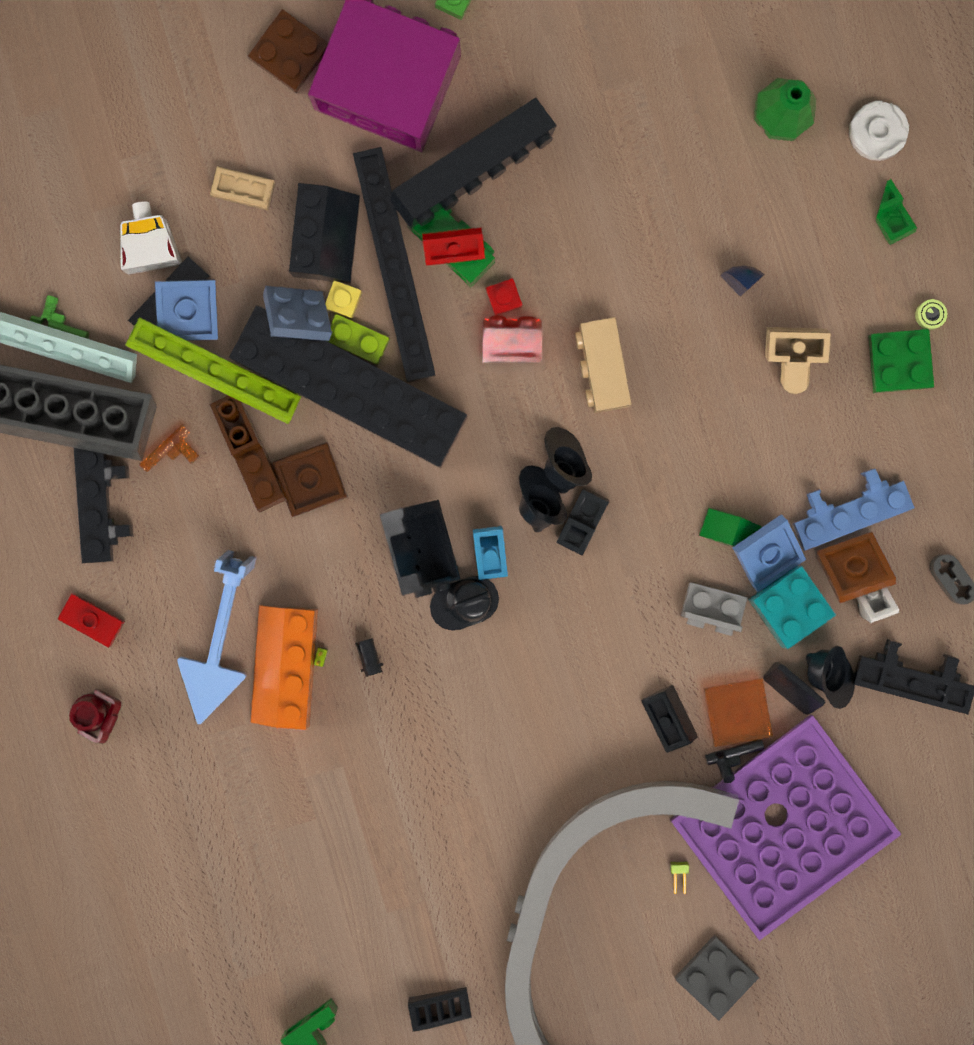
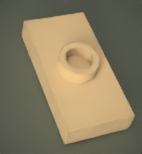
(242, 188)

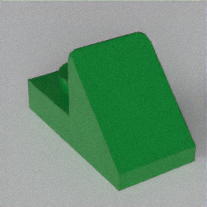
(306, 1030)

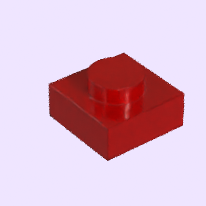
(504, 297)

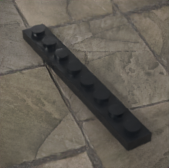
(394, 265)

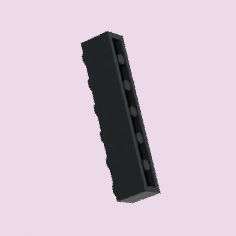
(473, 163)

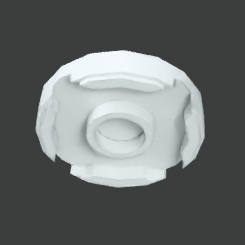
(878, 130)

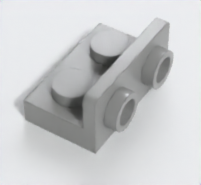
(714, 608)

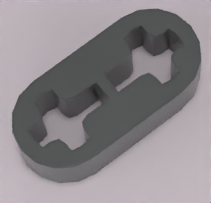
(958, 575)

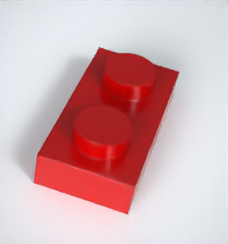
(453, 246)

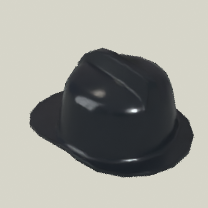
(566, 460)
(541, 500)
(464, 603)
(831, 674)

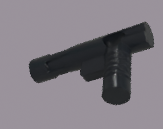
(732, 757)

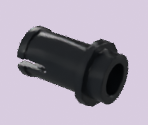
(369, 657)

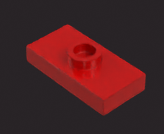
(91, 620)

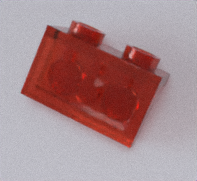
(512, 339)

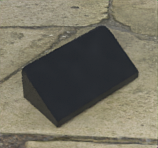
(793, 689)
(669, 719)

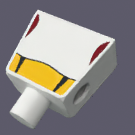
(147, 242)

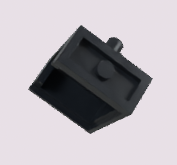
(420, 548)

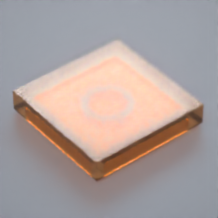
(738, 712)

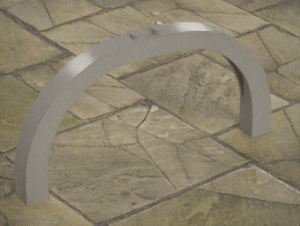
(615, 807)

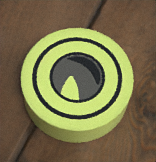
(931, 314)

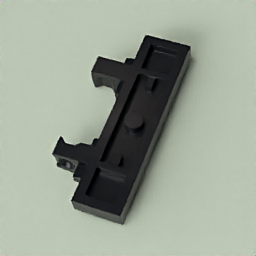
(95, 524)
(936, 689)

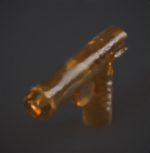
(171, 449)

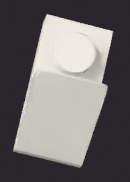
(877, 605)

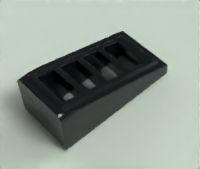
(430, 1022)

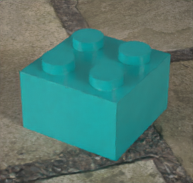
(792, 607)

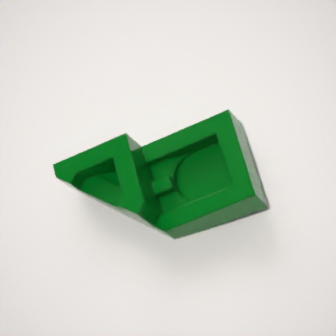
(893, 216)

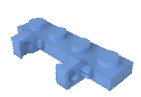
(832, 522)

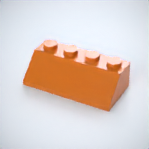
(284, 667)

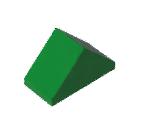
(726, 528)

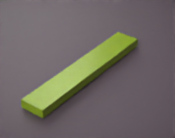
(213, 370)

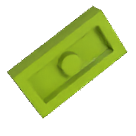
(358, 339)

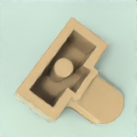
(796, 351)

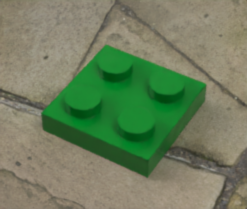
(901, 361)

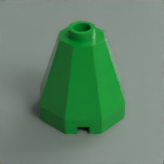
(785, 109)

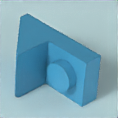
(490, 552)

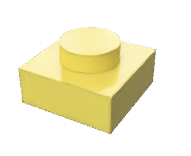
(343, 299)

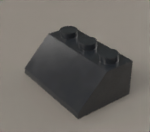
(324, 233)

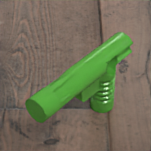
(56, 320)

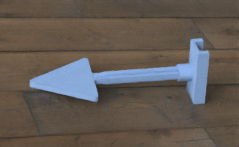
(209, 682)

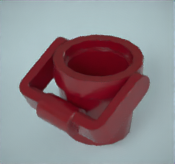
(94, 713)

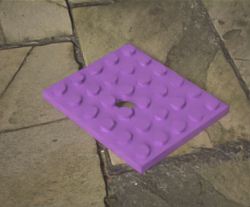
(826, 833)

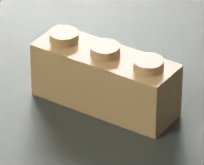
(603, 365)

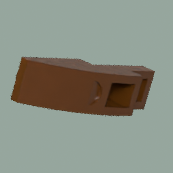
(248, 452)

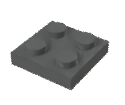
(716, 977)

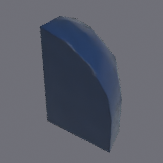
(742, 278)

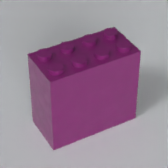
(385, 72)

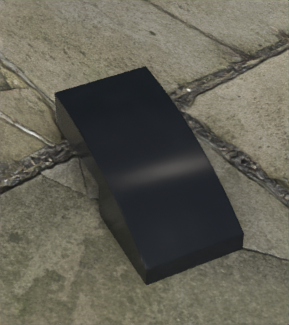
(582, 521)

